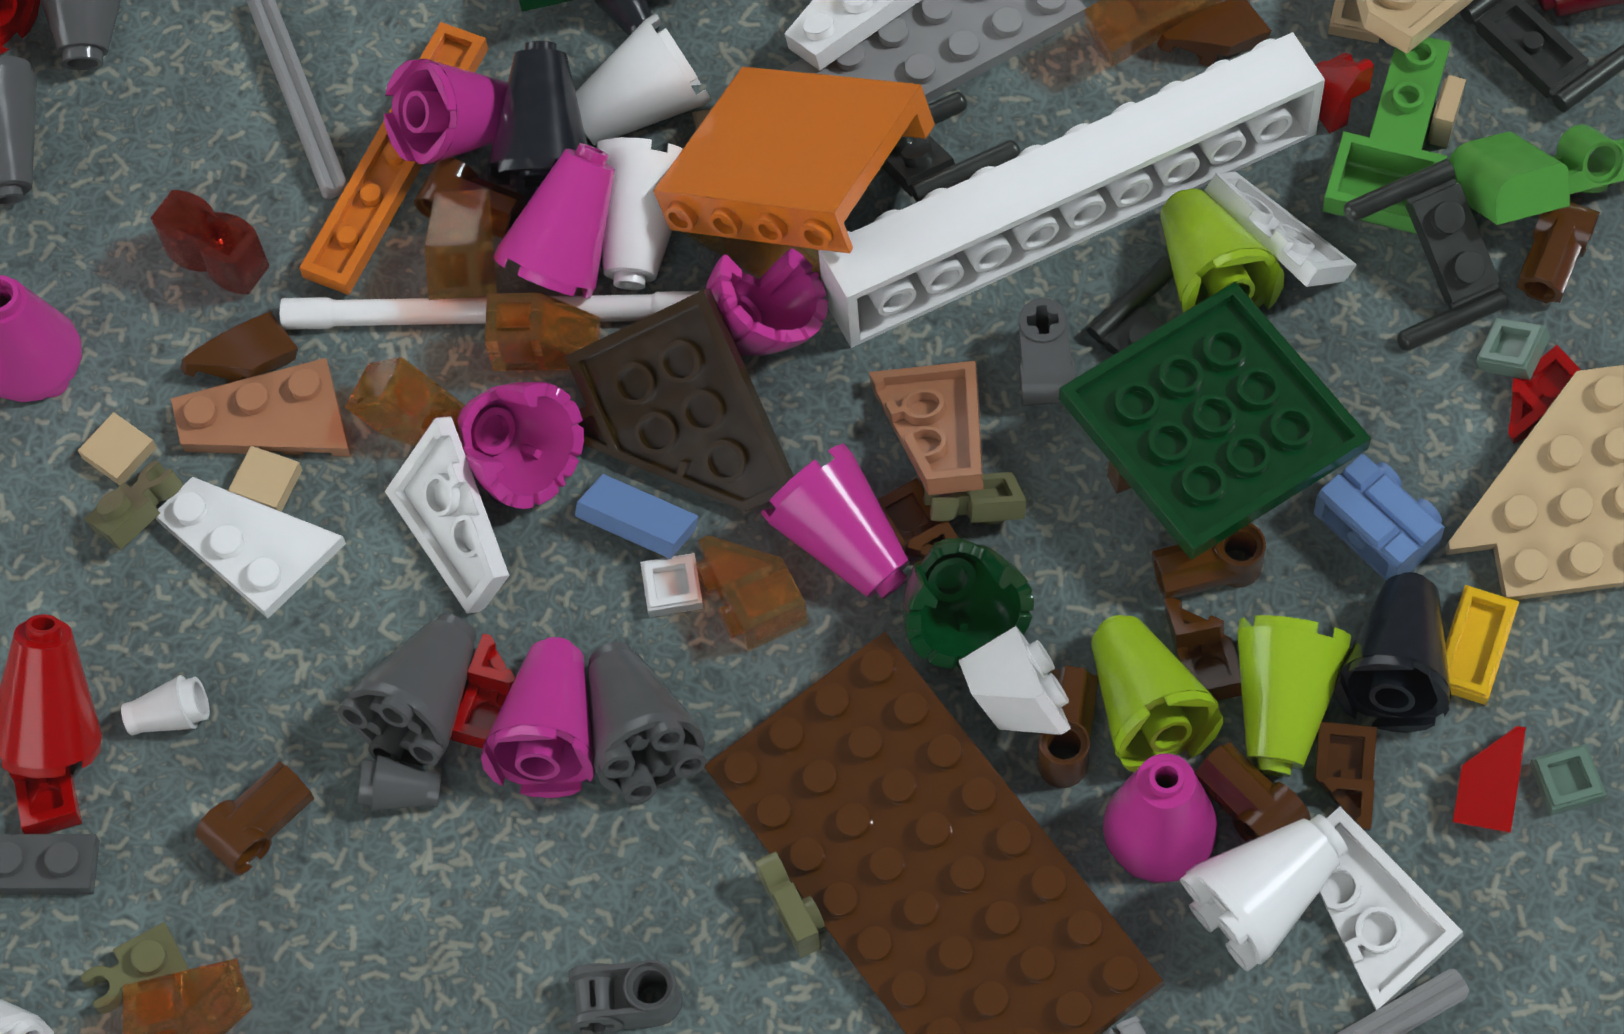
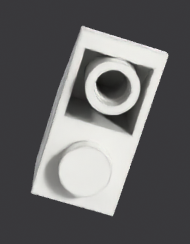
(1014, 685)

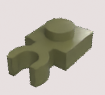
(998, 501)
(129, 509)
(799, 916)
(139, 959)

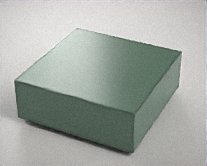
(1513, 348)
(1568, 779)

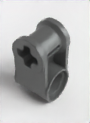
(1044, 358)
(618, 996)

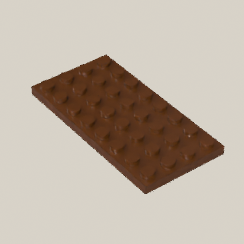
(928, 861)

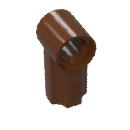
(457, 176)
(1558, 243)
(1181, 576)
(1082, 693)
(1247, 794)
(244, 827)

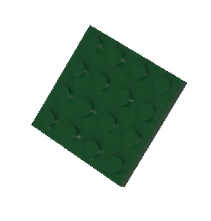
(1213, 419)

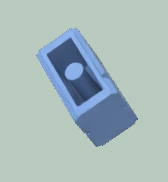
(1379, 517)

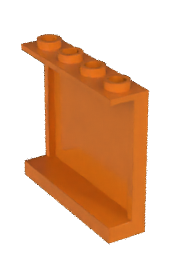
(789, 156)

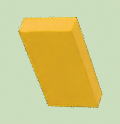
(1478, 642)

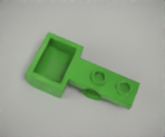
(1395, 136)
(1516, 180)

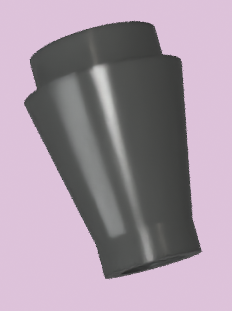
(397, 785)

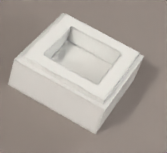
(671, 585)

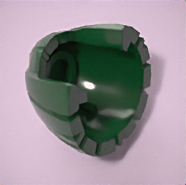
(962, 601)

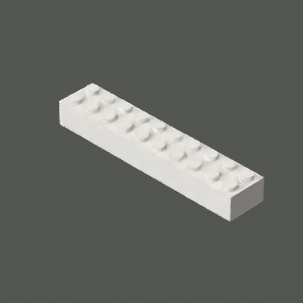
(1072, 188)

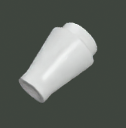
(169, 707)

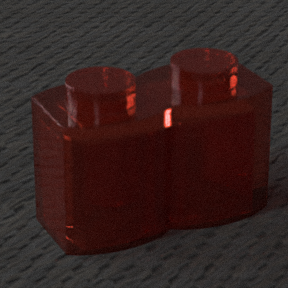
(210, 241)

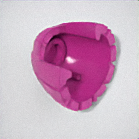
(769, 311)
(522, 441)

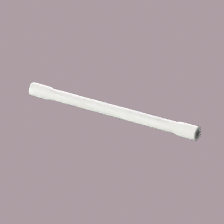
(327, 312)

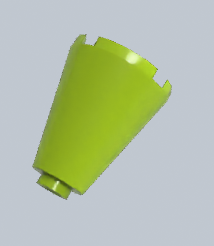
(1214, 251)
(1286, 687)
(1150, 695)

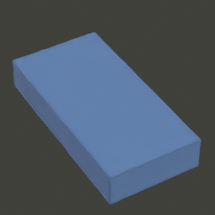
(636, 516)

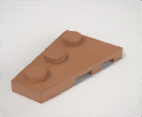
(275, 411)
(936, 422)

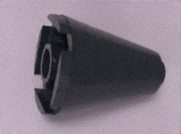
(536, 116)
(1399, 659)

